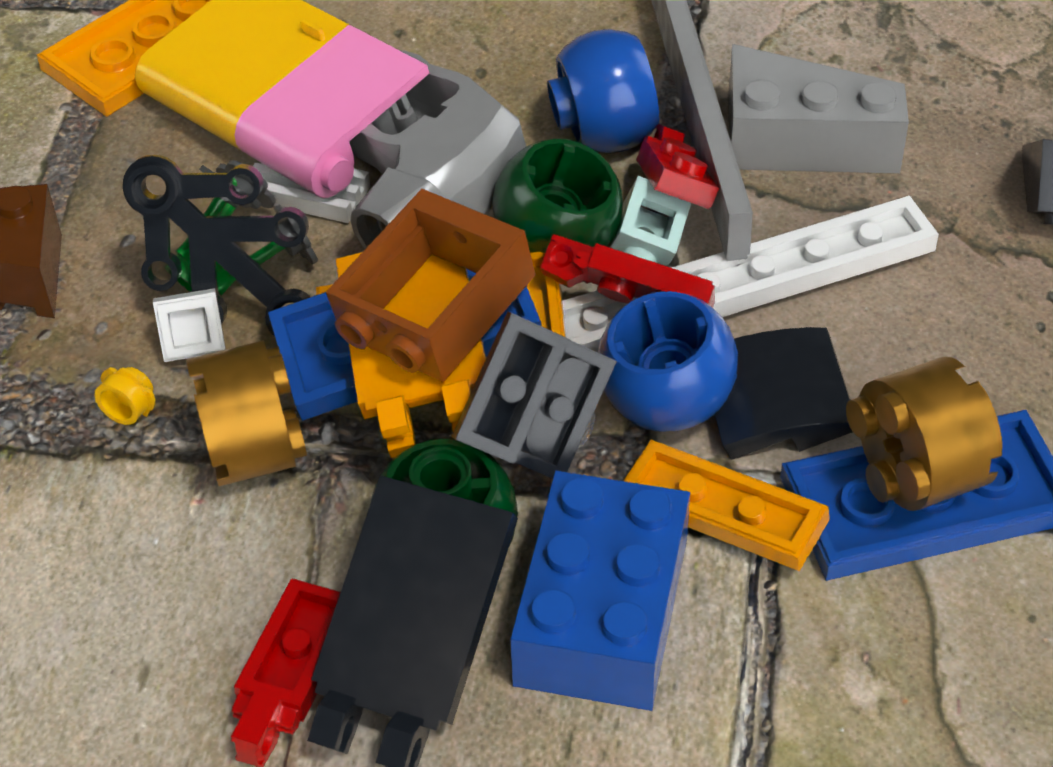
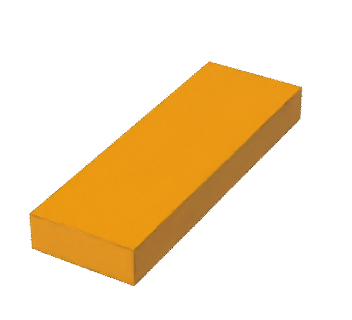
(736, 505)

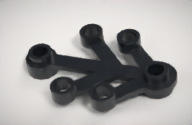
(209, 236)

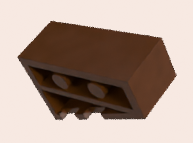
(29, 248)

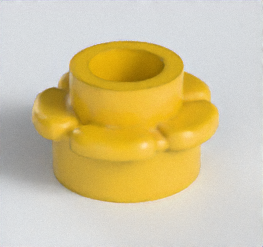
(125, 395)

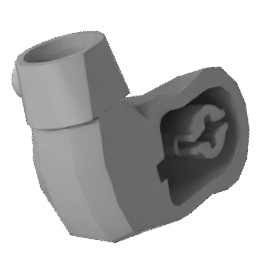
(437, 139)

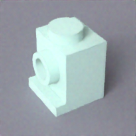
(647, 232)

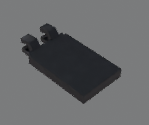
(409, 617)

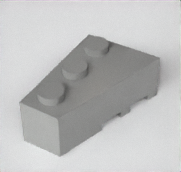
(813, 116)

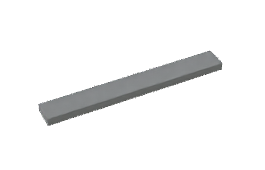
(706, 125)

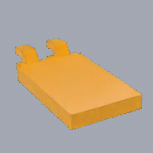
(389, 390)

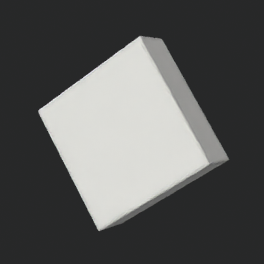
(189, 324)

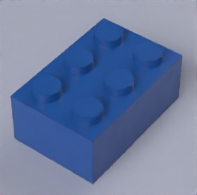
(601, 590)

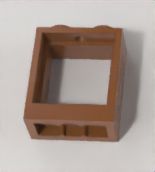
(456, 234)

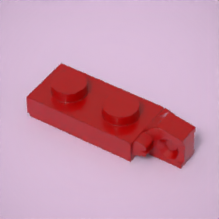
(675, 169)
(618, 273)
(276, 681)

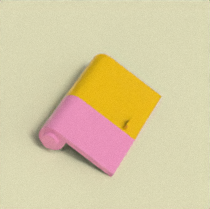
(279, 84)

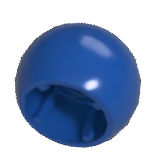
(605, 91)
(671, 361)

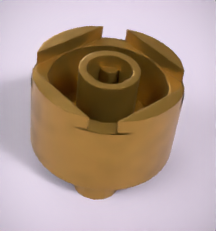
(243, 412)
(925, 434)

